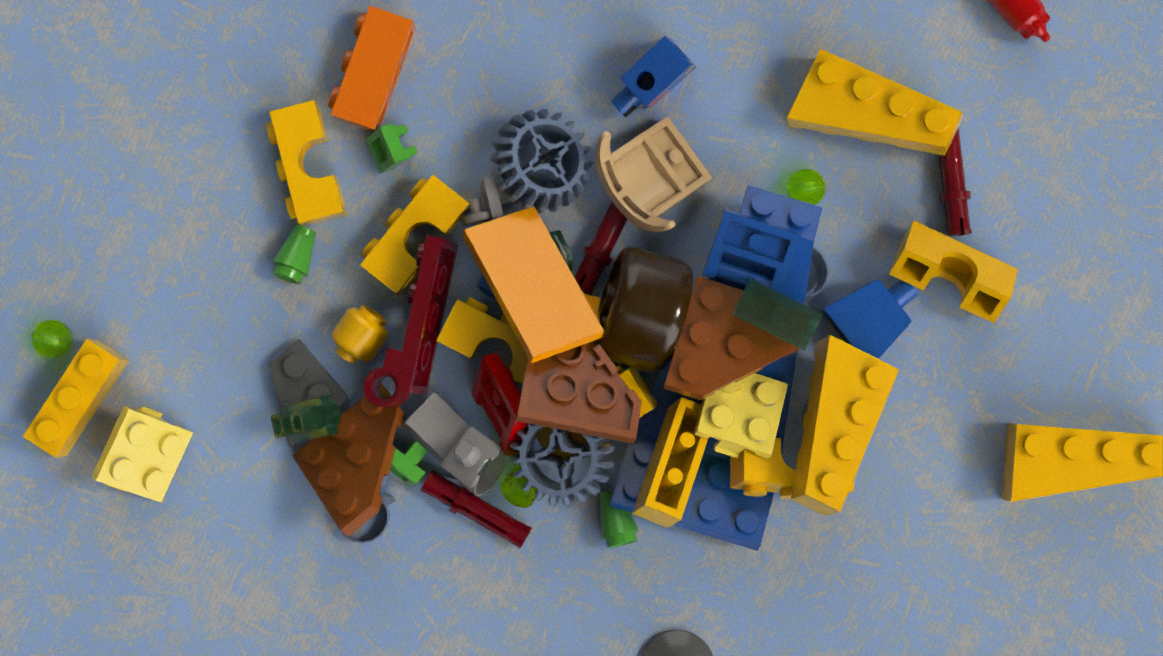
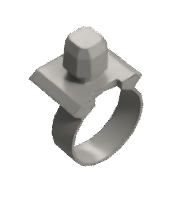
(469, 457)

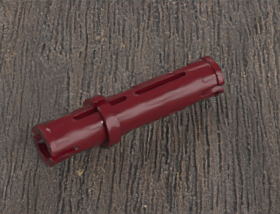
(954, 190)
(600, 249)
(476, 509)

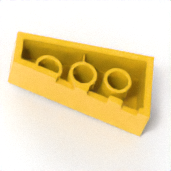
(867, 106)
(841, 415)
(1066, 460)

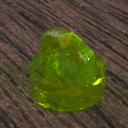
(806, 186)
(52, 339)
(513, 492)

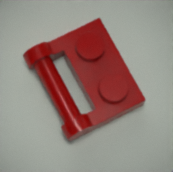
(500, 400)

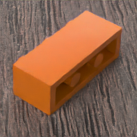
(372, 68)

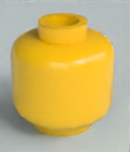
(360, 334)

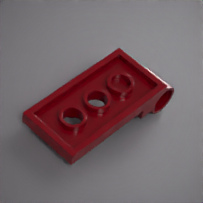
(428, 296)

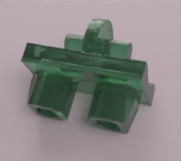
(307, 419)

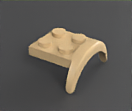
(649, 174)

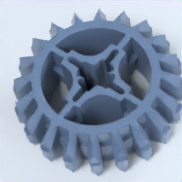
(523, 132)
(563, 470)

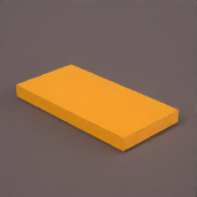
(532, 284)

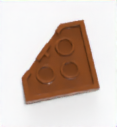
(718, 345)
(579, 395)
(350, 465)

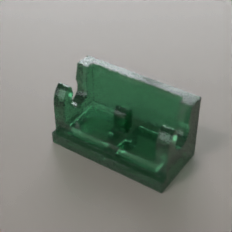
(777, 313)

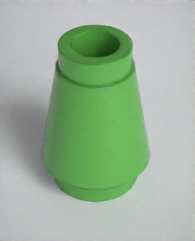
(295, 255)
(616, 524)

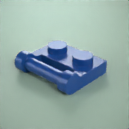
(755, 242)

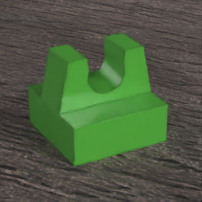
(387, 147)
(405, 464)

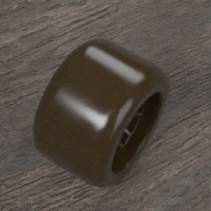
(644, 308)

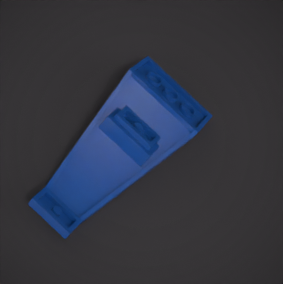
(712, 504)

